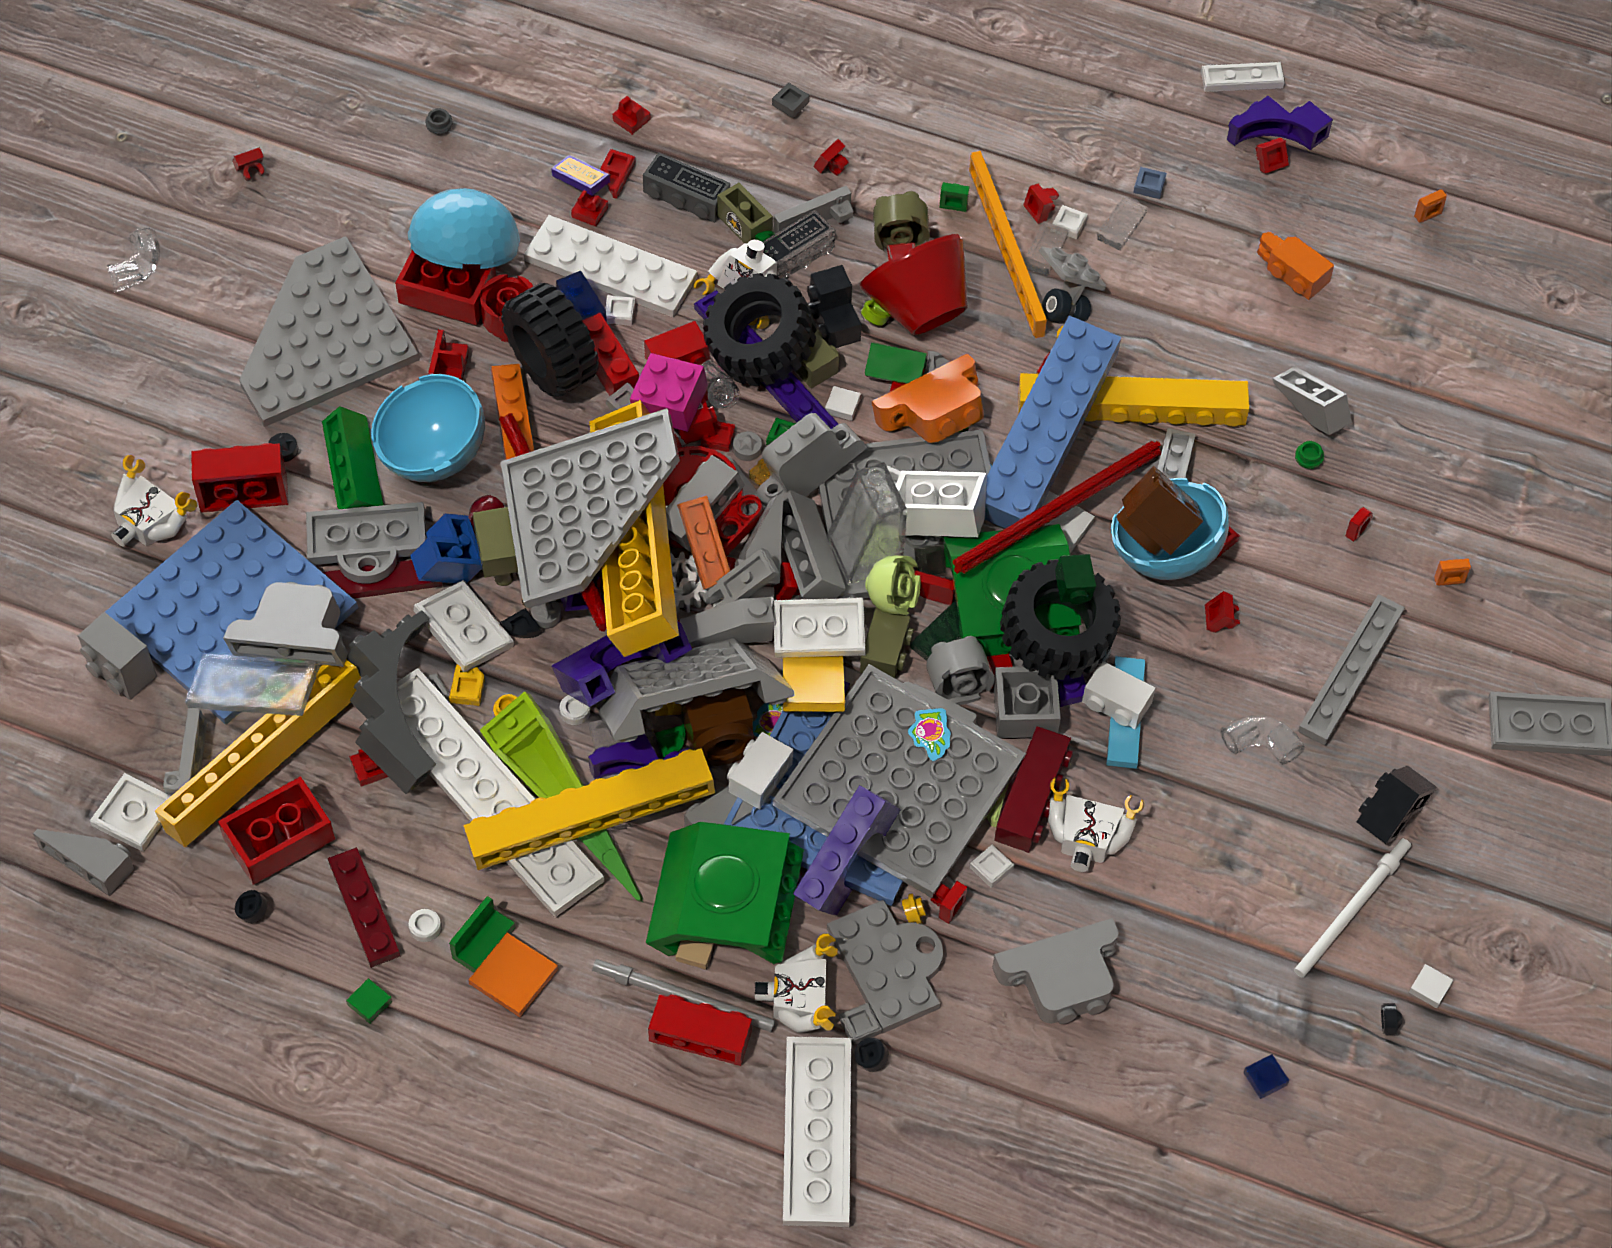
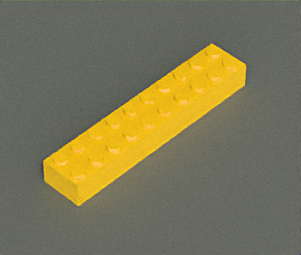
(639, 570)

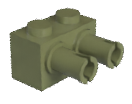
(496, 544)

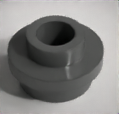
(438, 121)

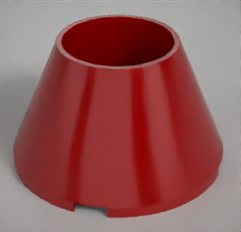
(923, 286)

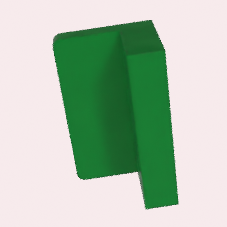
(894, 363)
(479, 935)

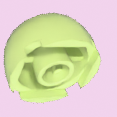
(894, 584)

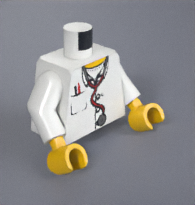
(738, 263)
(146, 510)
(1089, 828)
(800, 988)

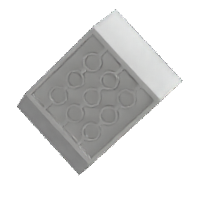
(698, 672)

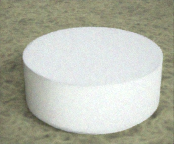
(573, 711)
(424, 925)

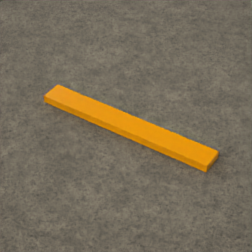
(1007, 245)

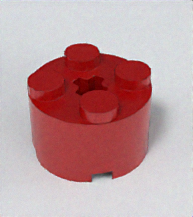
(495, 295)

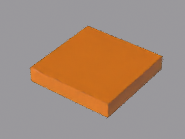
(513, 974)

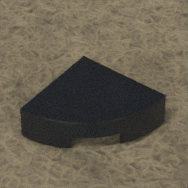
(521, 625)

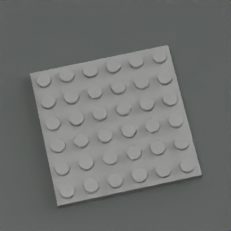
(938, 799)

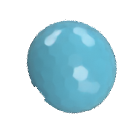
(464, 229)
(429, 428)
(1194, 552)

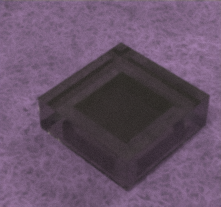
(930, 559)

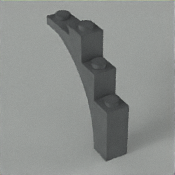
(385, 732)

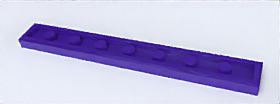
(788, 392)

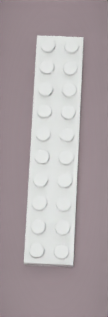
(485, 787)

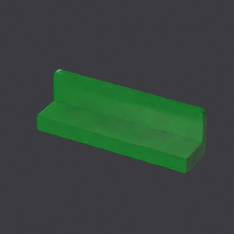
(351, 459)

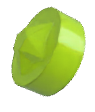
(874, 313)

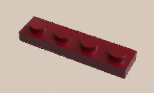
(364, 907)

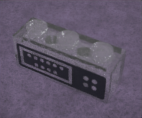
(800, 244)

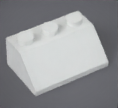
(943, 502)

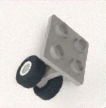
(1077, 275)

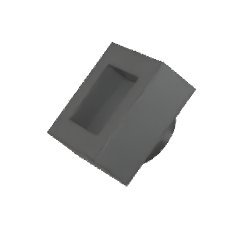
(790, 100)

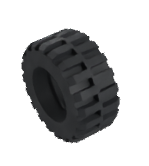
(743, 304)
(550, 339)
(1054, 652)

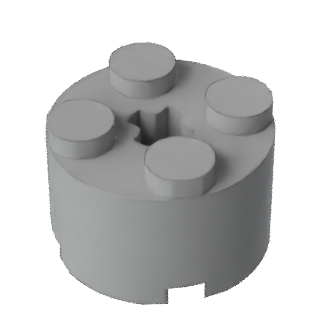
(960, 670)

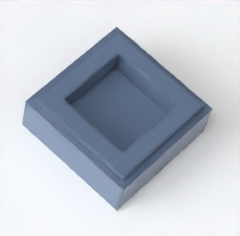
(1149, 183)

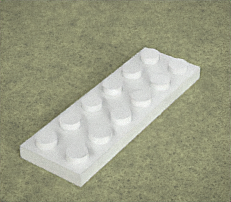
(611, 265)
(817, 1132)

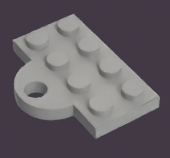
(365, 538)
(888, 964)

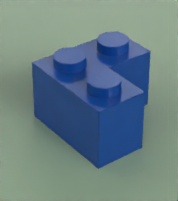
(448, 552)

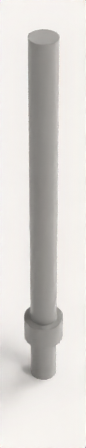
(625, 976)

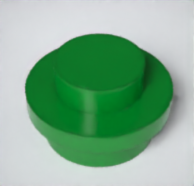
(1309, 455)

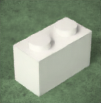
(1118, 695)
(759, 770)

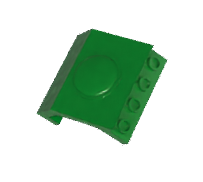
(985, 588)
(726, 889)

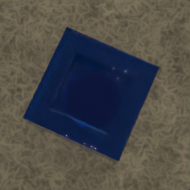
(1266, 1076)

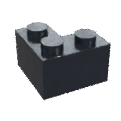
(832, 307)
(1396, 800)

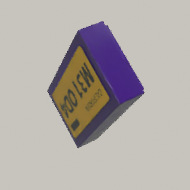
(580, 175)

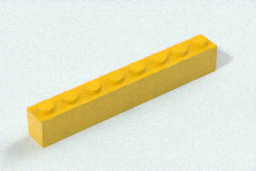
(1163, 400)
(254, 757)
(589, 808)

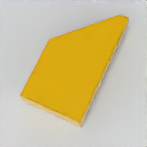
(467, 686)

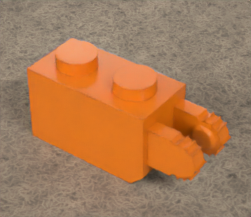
(1295, 264)

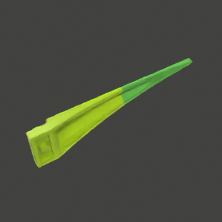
(534, 752)

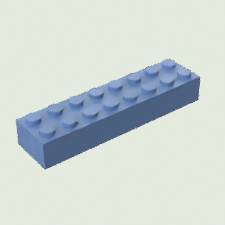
(1049, 421)

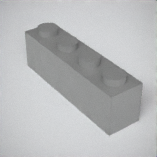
(809, 549)

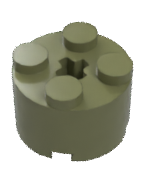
(900, 220)

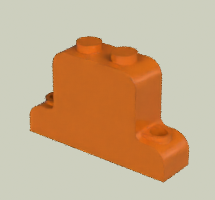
(935, 402)

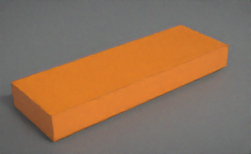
(704, 540)

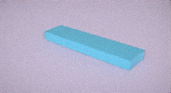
(1124, 740)

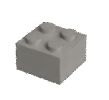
(116, 656)
(1025, 702)

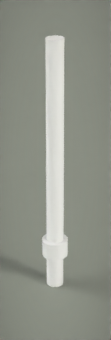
(1386, 866)

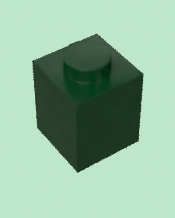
(1075, 578)

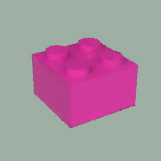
(672, 386)

